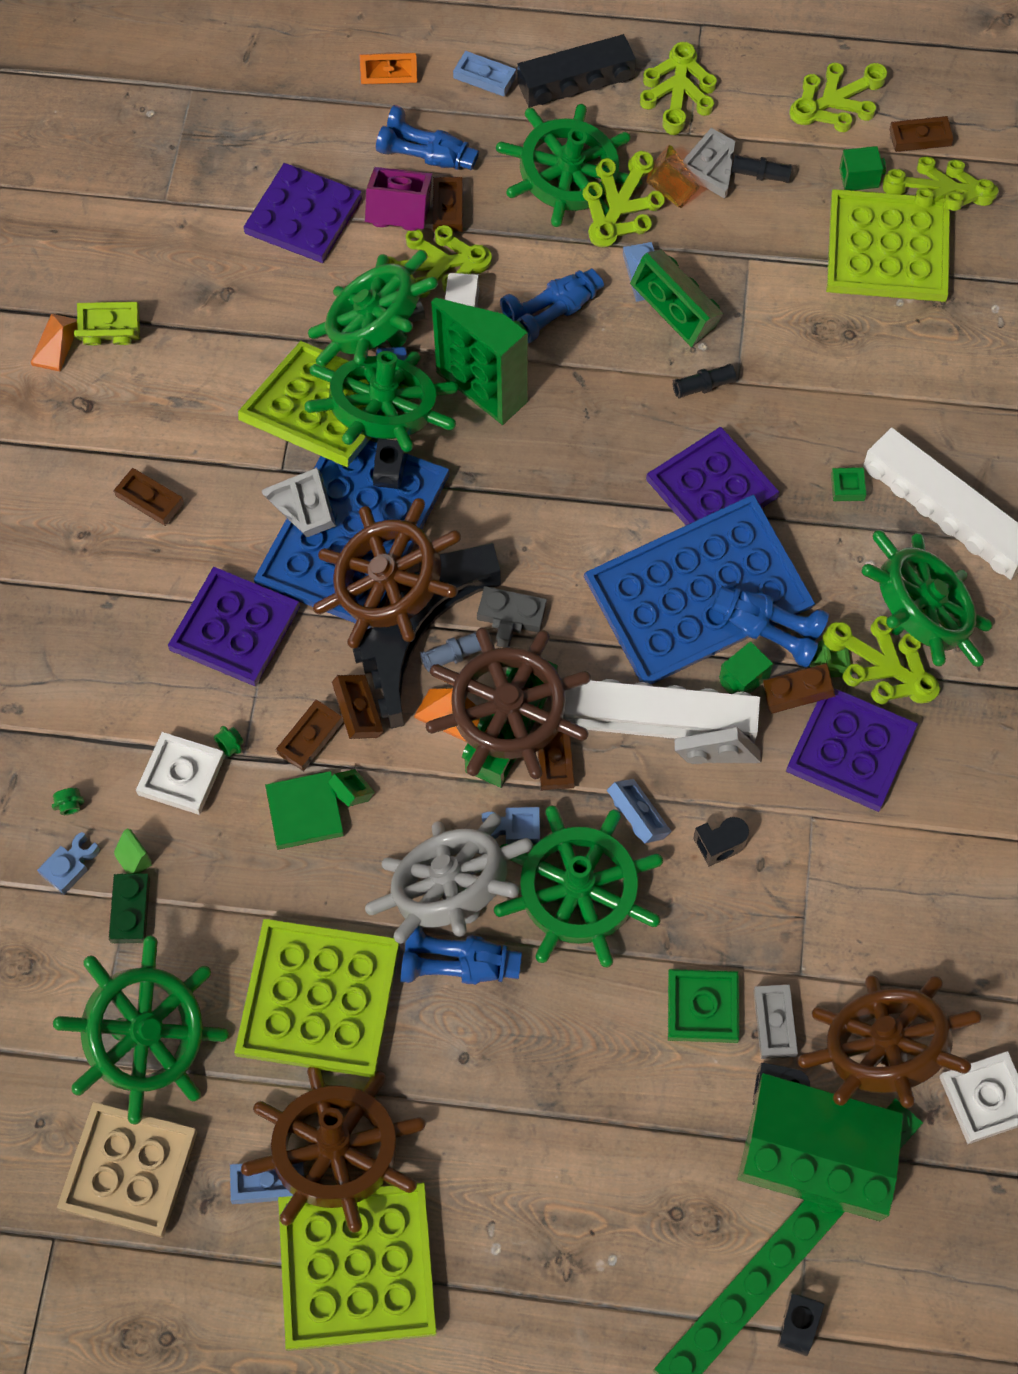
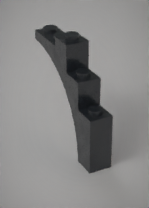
(384, 649)

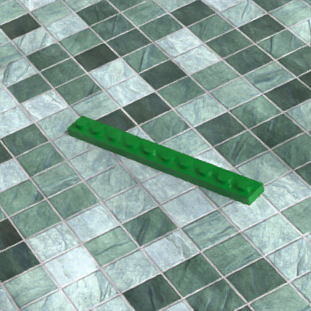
(760, 1279)

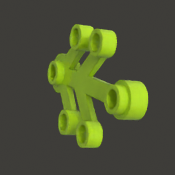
(683, 58)
(806, 111)
(957, 194)
(619, 202)
(440, 262)
(886, 663)

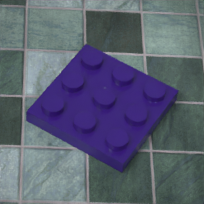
(303, 212)
(709, 478)
(234, 626)
(852, 749)

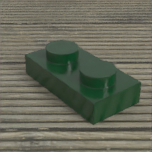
(129, 908)

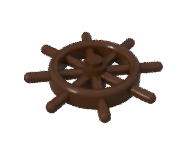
(387, 573)
(890, 1040)
(333, 1147)

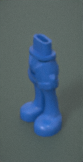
(437, 147)
(565, 294)
(752, 615)
(477, 960)

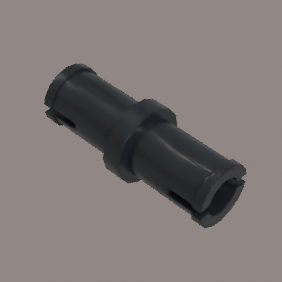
(761, 168)
(704, 381)

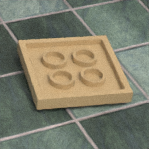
(127, 1170)

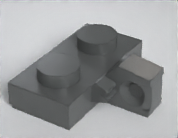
(510, 613)

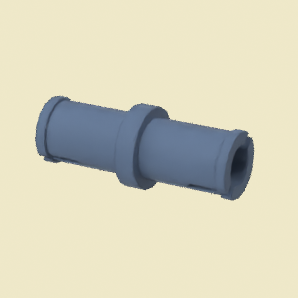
(452, 651)

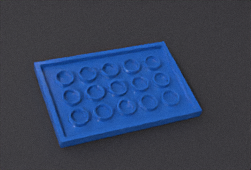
(293, 559)
(666, 589)

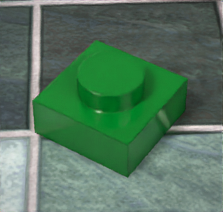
(848, 484)
(351, 787)

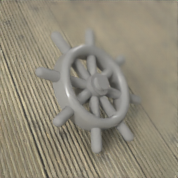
(449, 878)

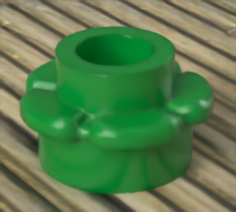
(229, 741)
(67, 801)

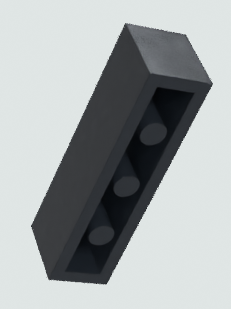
(576, 70)

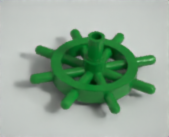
(567, 163)
(373, 309)
(382, 398)
(927, 599)
(579, 886)
(141, 1029)

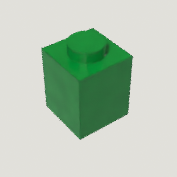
(861, 168)
(745, 670)

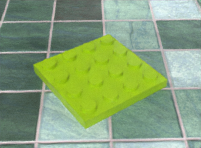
(887, 246)
(280, 409)
(318, 998)
(361, 1283)

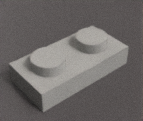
(775, 1021)

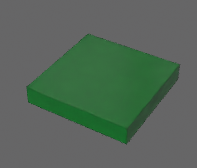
(303, 810)
(703, 1006)

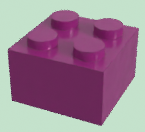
(398, 198)

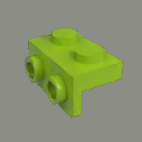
(108, 322)

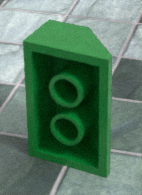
(675, 296)

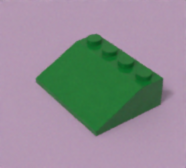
(483, 356)
(821, 1149)

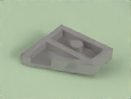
(712, 162)
(303, 502)
(718, 747)

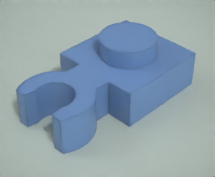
(518, 824)
(67, 867)

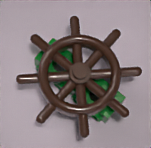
(510, 713)

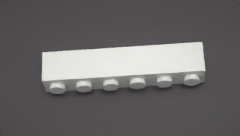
(945, 500)
(660, 710)

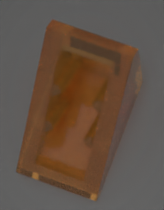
(672, 178)

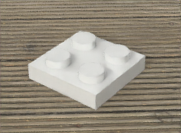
(180, 773)
(984, 1097)

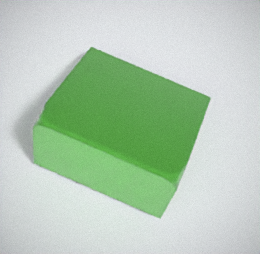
(836, 660)
(131, 853)

